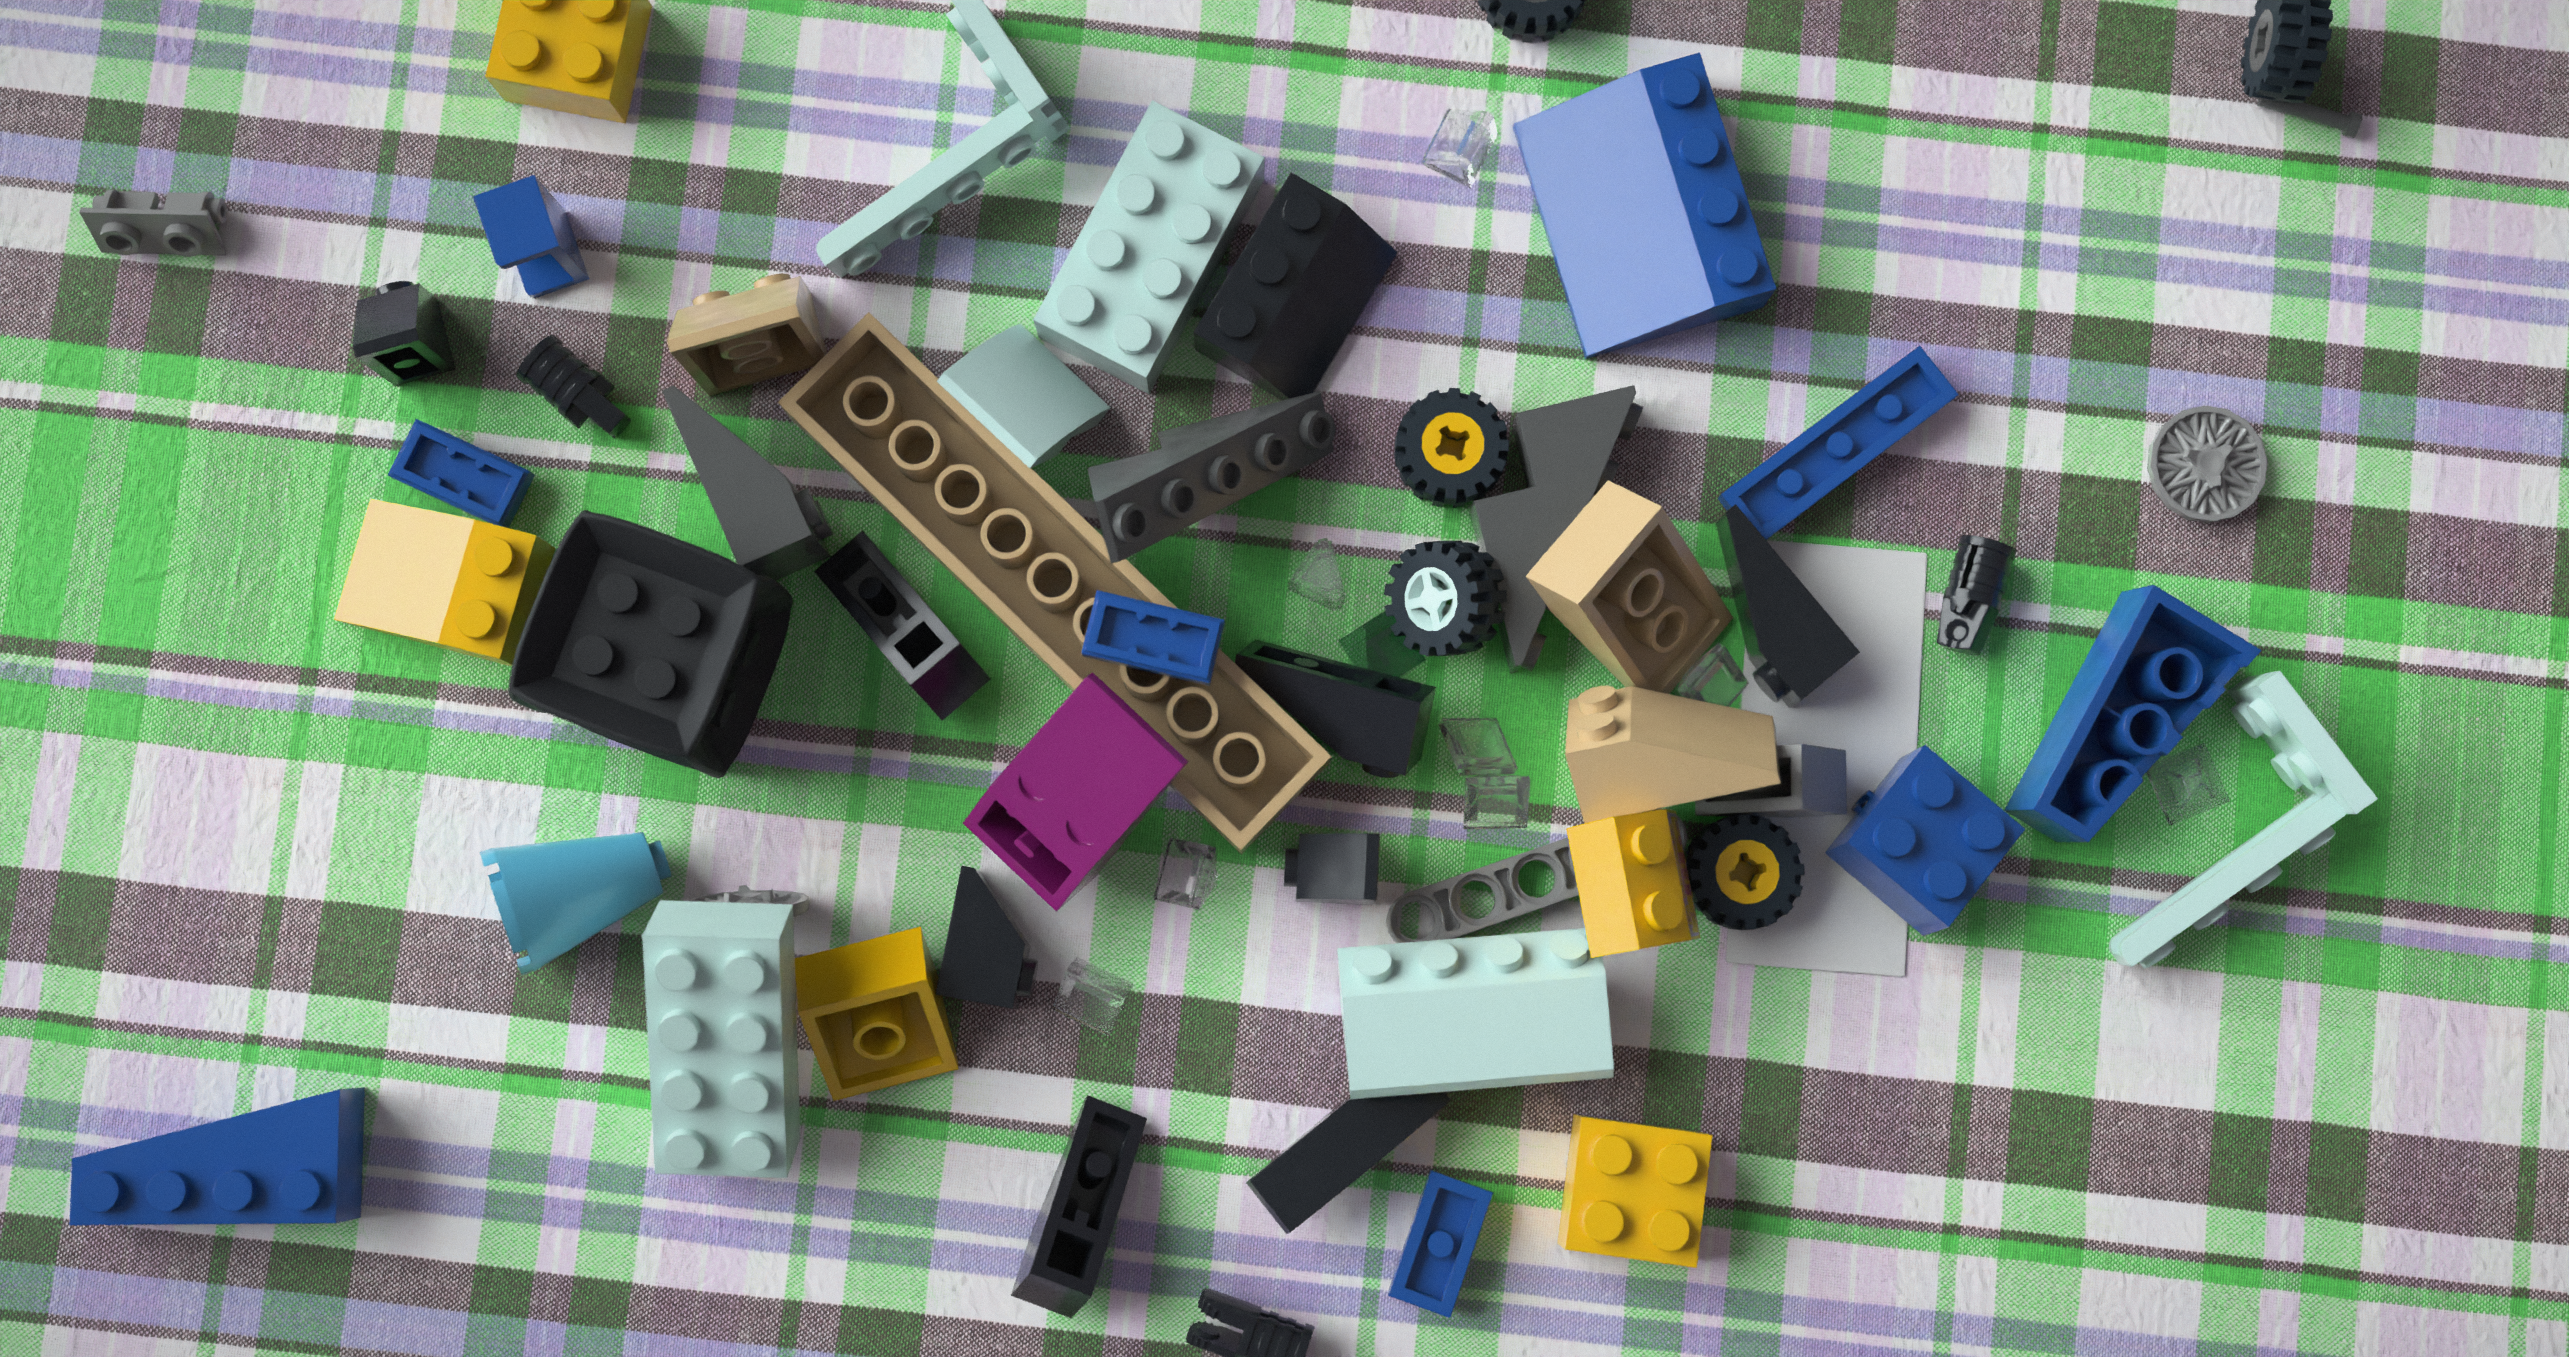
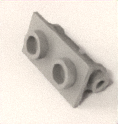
(132, 223)

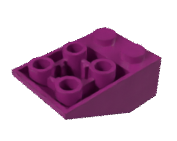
(1075, 792)

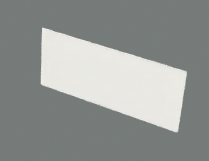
(1872, 715)

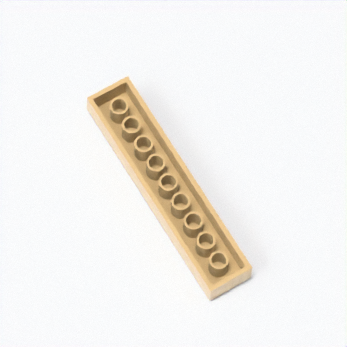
(1040, 569)

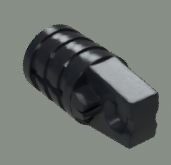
(571, 386)
(1974, 593)

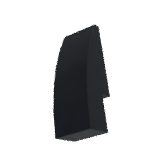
(1338, 1153)

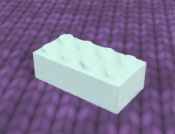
(1150, 247)
(722, 1038)

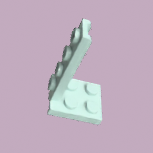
(961, 169)
(2303, 760)

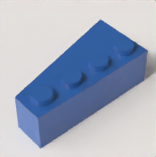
(2125, 710)
(254, 1168)

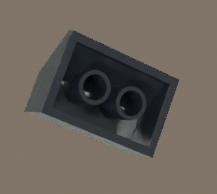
(1294, 292)

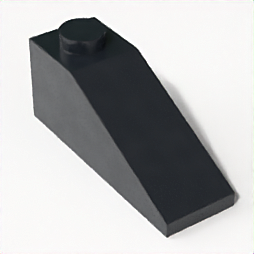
(1781, 622)
(902, 625)
(1349, 707)
(1080, 1209)

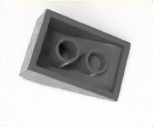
(759, 509)

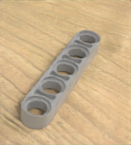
(1504, 884)

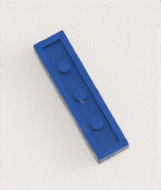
(1841, 443)

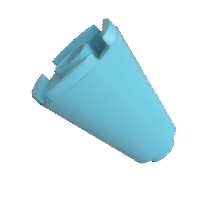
(571, 890)

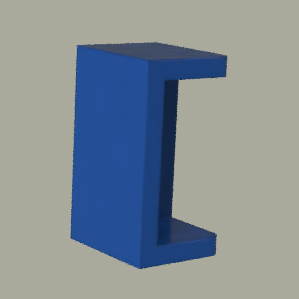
(533, 233)

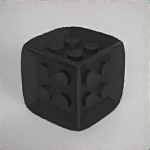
(651, 642)

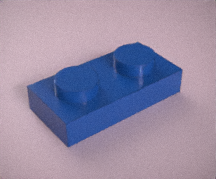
(1440, 1243)

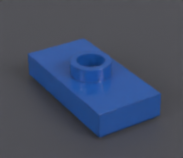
(461, 474)
(1153, 638)

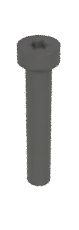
(2347, 123)

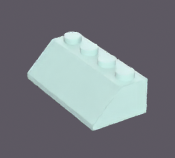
(1474, 1013)

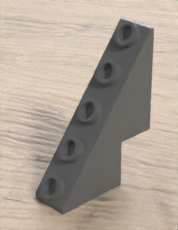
(1564, 465)
(1206, 470)

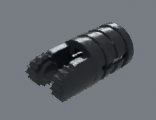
(1263, 1334)

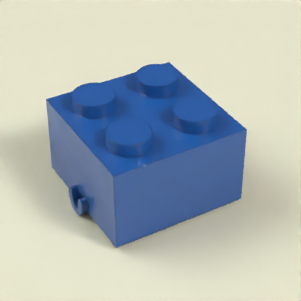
(1924, 840)

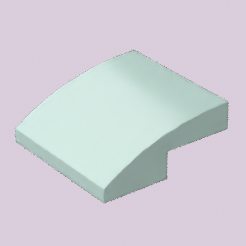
(1023, 395)

